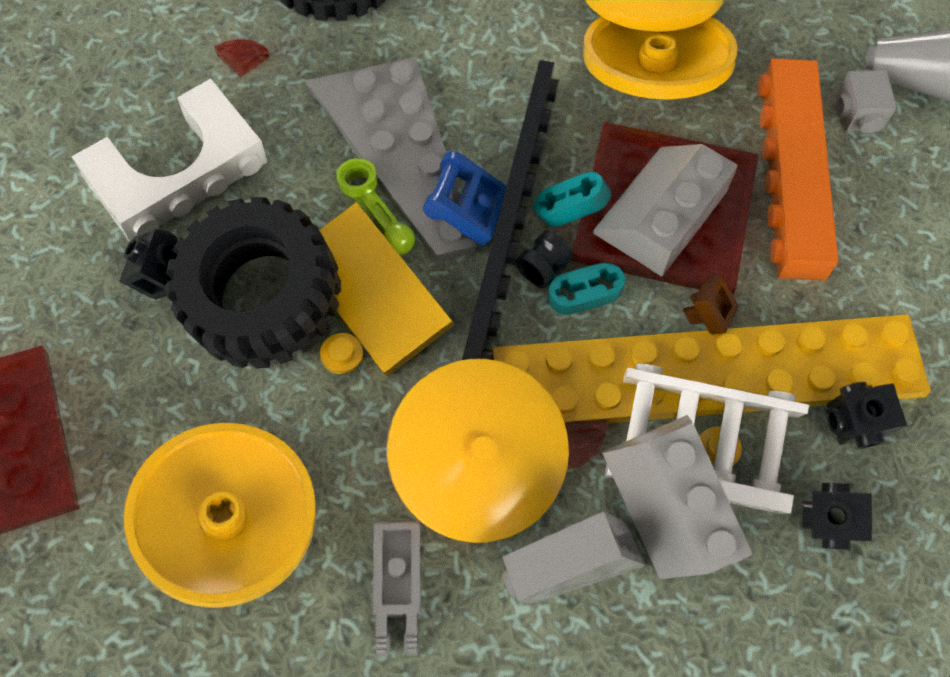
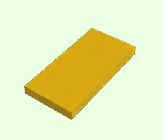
(380, 293)

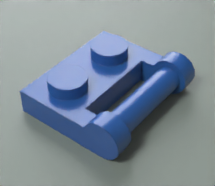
(479, 202)

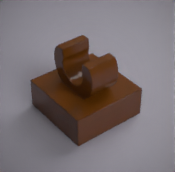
(712, 305)

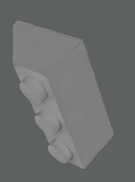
(667, 204)
(677, 501)

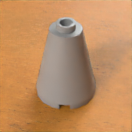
(915, 61)

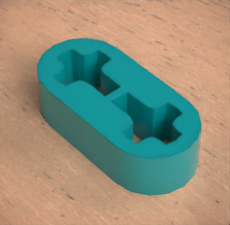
(572, 199)
(584, 284)

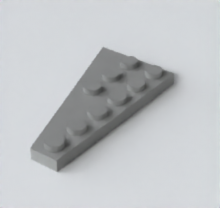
(393, 126)

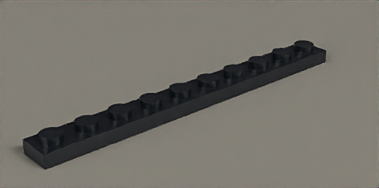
(512, 214)

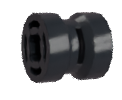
(542, 261)

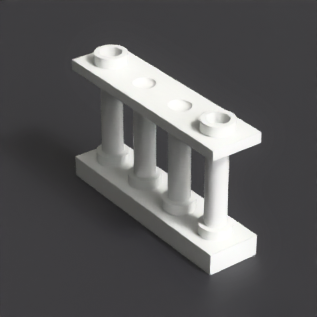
(765, 491)

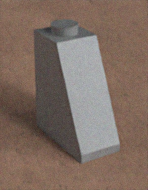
(572, 559)

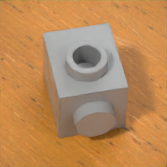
(866, 101)

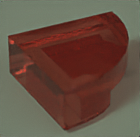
(241, 54)
(584, 441)

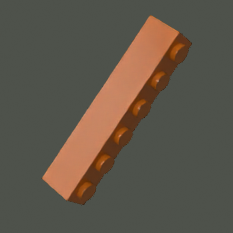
(797, 171)

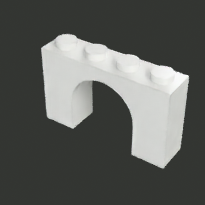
(146, 202)

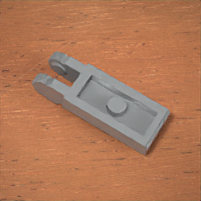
(397, 581)

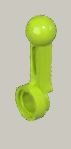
(398, 234)

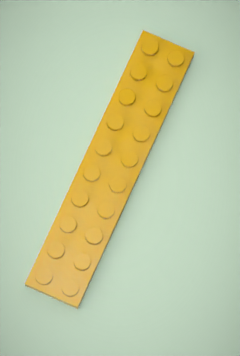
(790, 358)

